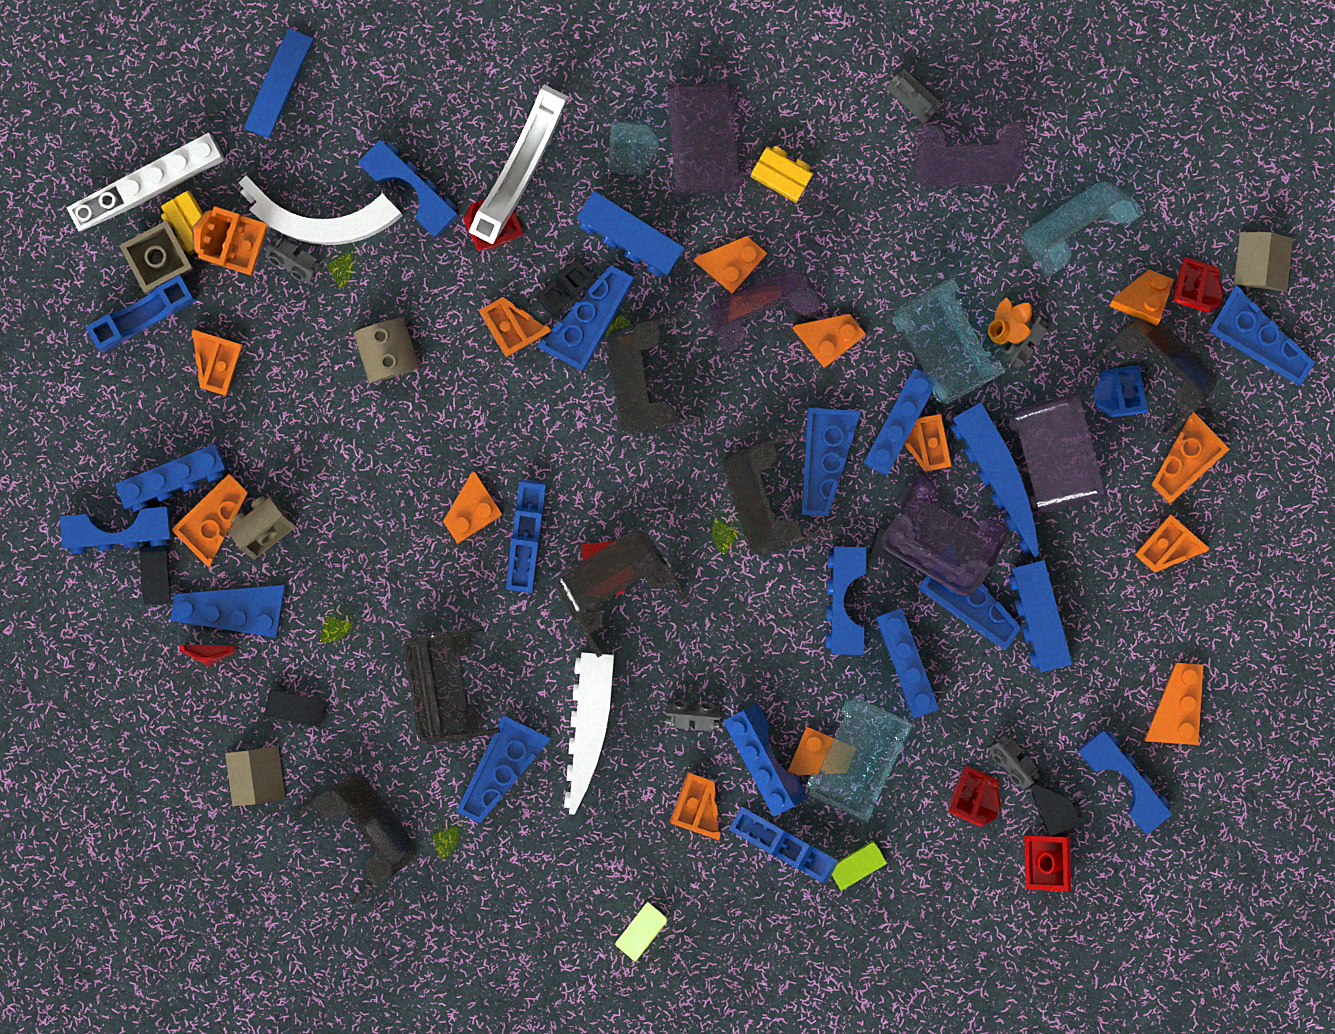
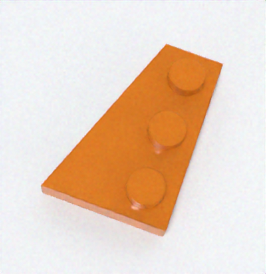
(1189, 459)
(210, 519)
(1180, 707)

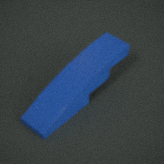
(279, 83)
(526, 535)
(783, 845)

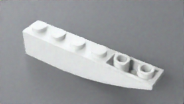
(147, 182)
(590, 722)

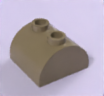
(156, 257)
(386, 350)
(260, 527)

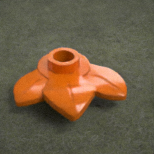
(1010, 323)

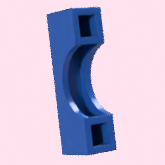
(384, 165)
(130, 321)
(899, 423)
(83, 532)
(845, 635)
(907, 663)
(750, 734)
(1146, 807)

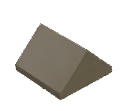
(1263, 260)
(255, 776)

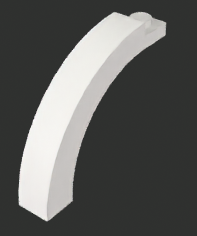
(520, 166)
(335, 231)

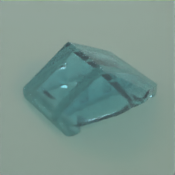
(631, 147)

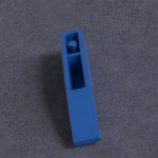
(999, 471)

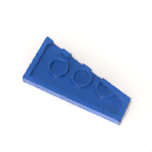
(582, 330)
(1254, 334)
(826, 449)
(239, 610)
(976, 610)
(500, 767)

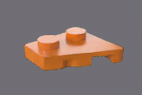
(732, 262)
(1145, 297)
(511, 327)
(829, 337)
(215, 361)
(929, 443)
(697, 807)

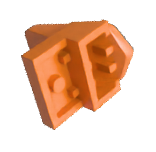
(229, 240)

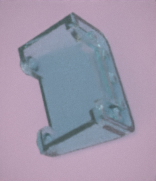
(1047, 236)
(946, 343)
(859, 758)

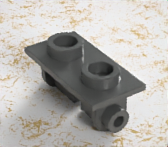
(913, 96)
(281, 253)
(1020, 353)
(705, 715)
(1005, 754)

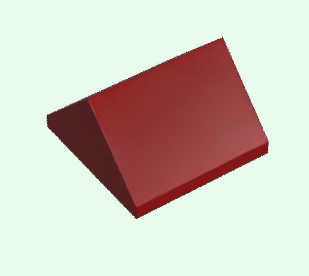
(1047, 862)

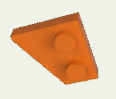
(471, 510)
(1169, 545)
(810, 752)

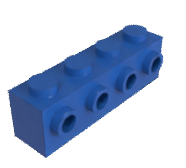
(630, 234)
(170, 477)
(1040, 616)

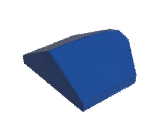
(1121, 392)

